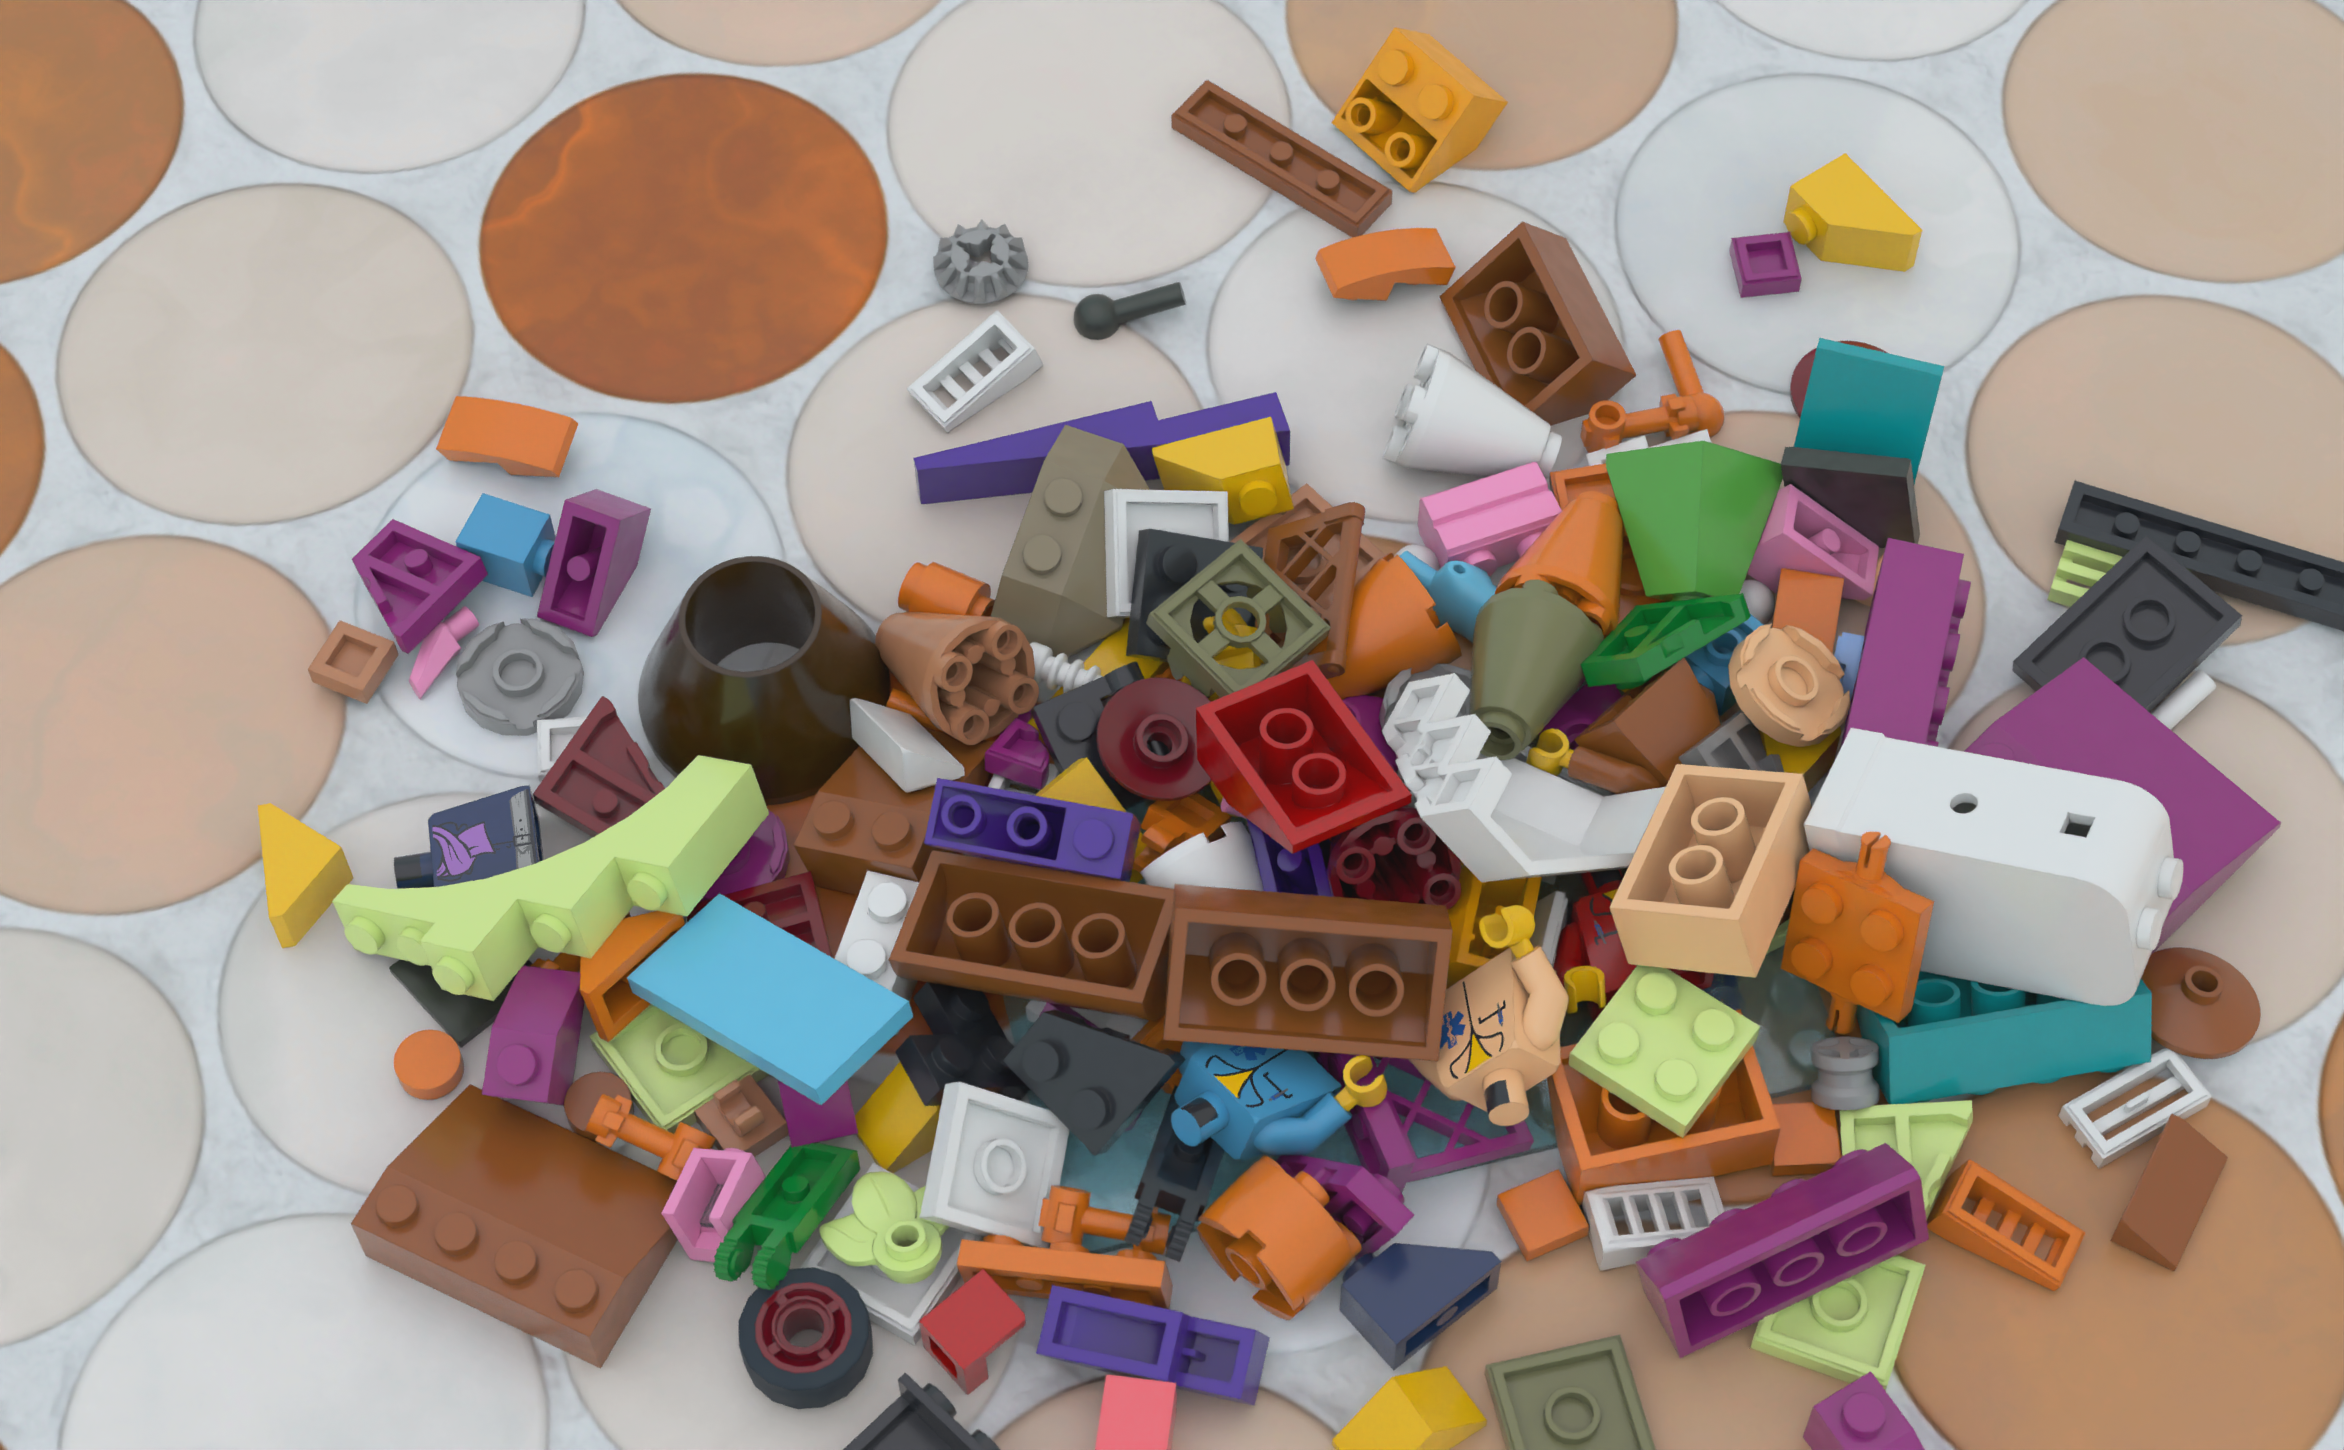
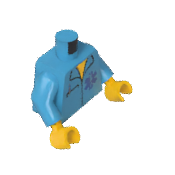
(1265, 1099)

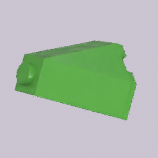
(1693, 515)

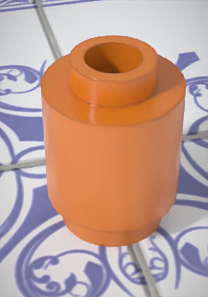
(944, 592)

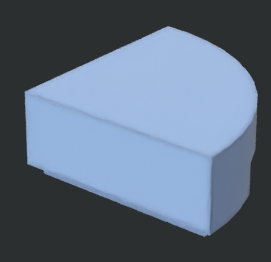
(1848, 654)

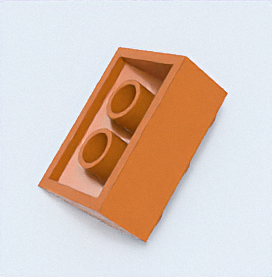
(1616, 1144)

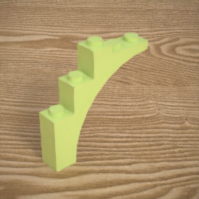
(572, 902)

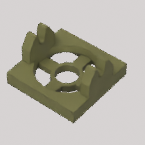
(1265, 595)

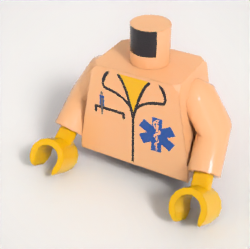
(1501, 1024)

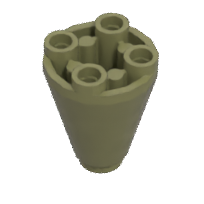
(1526, 663)

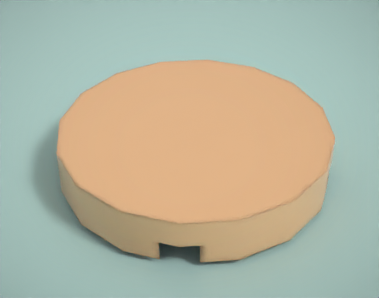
(1788, 685)

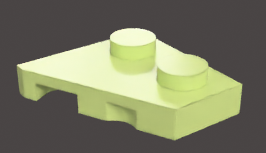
(1920, 1132)

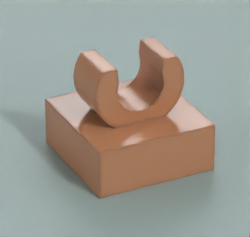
(742, 1118)

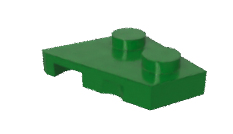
(1660, 636)

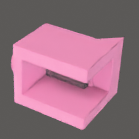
(709, 1197)

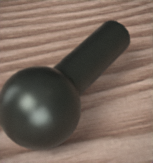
(1100, 316)

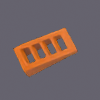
(1971, 1232)

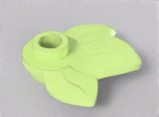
(886, 1230)

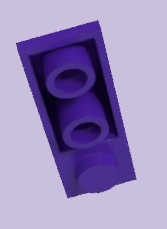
(1032, 830)

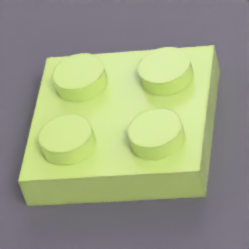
(1664, 1046)

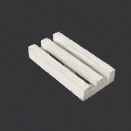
(2092, 1133)

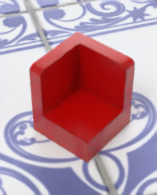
(970, 1328)

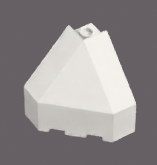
(1504, 813)

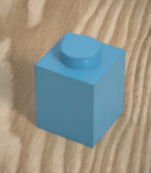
(511, 543)

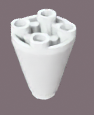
(1465, 423)

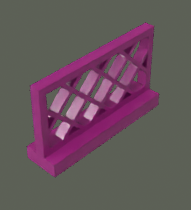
(1383, 1139)

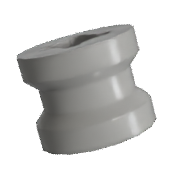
(1845, 1073)

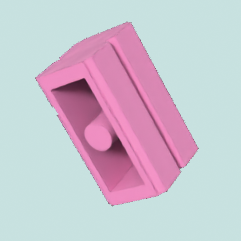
(1488, 518)

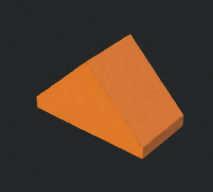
(606, 973)

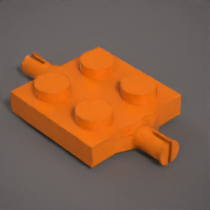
(1857, 933)

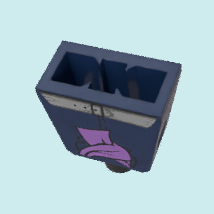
(476, 842)

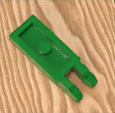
(785, 1212)

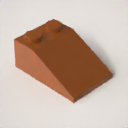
(872, 824)

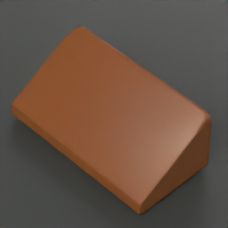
(2170, 1194)

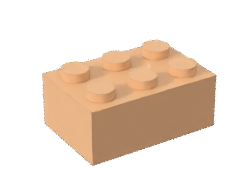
(1713, 870)

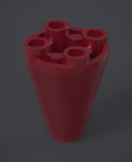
(1394, 861)

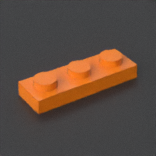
(1033, 1270)

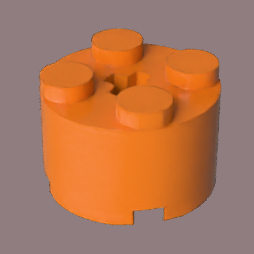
(1277, 1236)

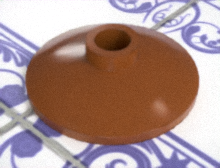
(2200, 1003)

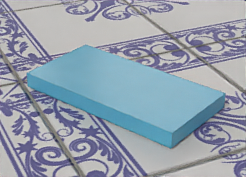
(770, 998)

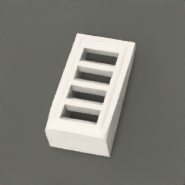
(977, 346)
(1608, 1202)

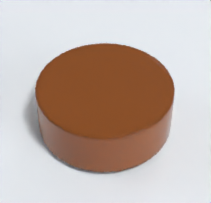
(584, 1096)

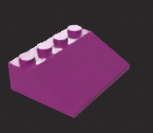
(2099, 730)

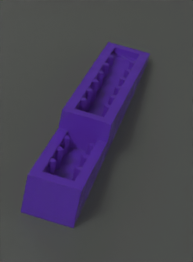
(1014, 461)

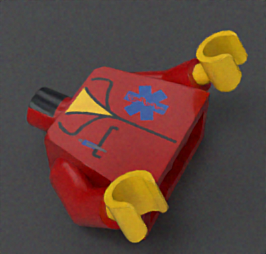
(1590, 950)

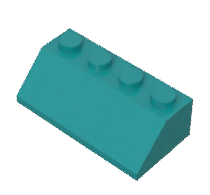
(1994, 1037)

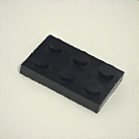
(2137, 625)

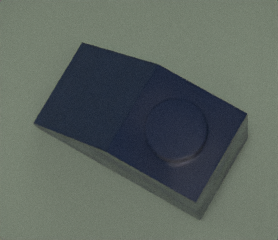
(1414, 1294)

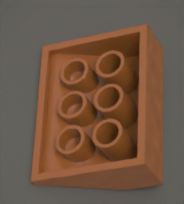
(522, 1223)

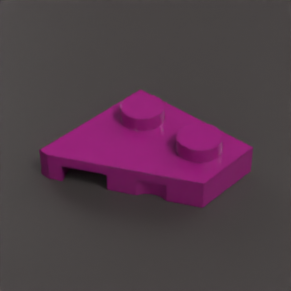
(415, 579)
(1358, 1200)

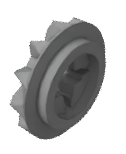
(988, 280)

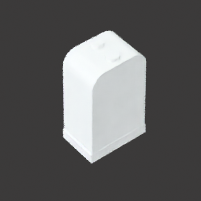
(2030, 867)

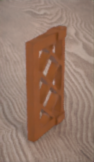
(1342, 567)

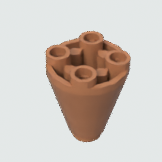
(961, 670)

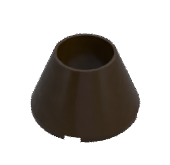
(779, 719)

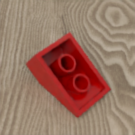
(1295, 759)

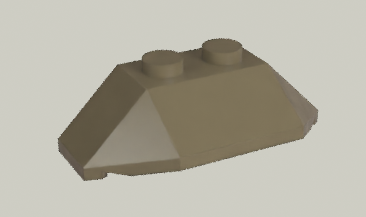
(1058, 559)

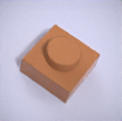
(353, 662)

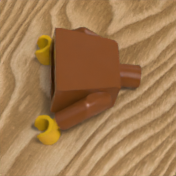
(1637, 737)

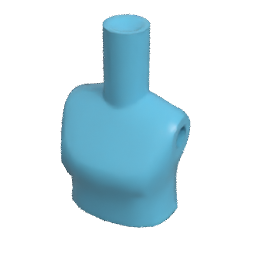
(1456, 589)

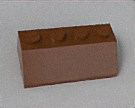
(1307, 972)

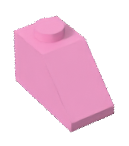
(1813, 540)

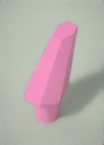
(440, 648)

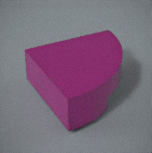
(1019, 755)

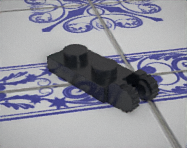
(1175, 1180)

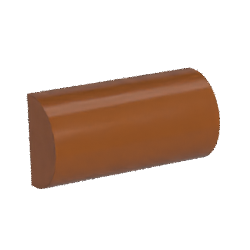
(1038, 935)

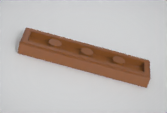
(1282, 159)

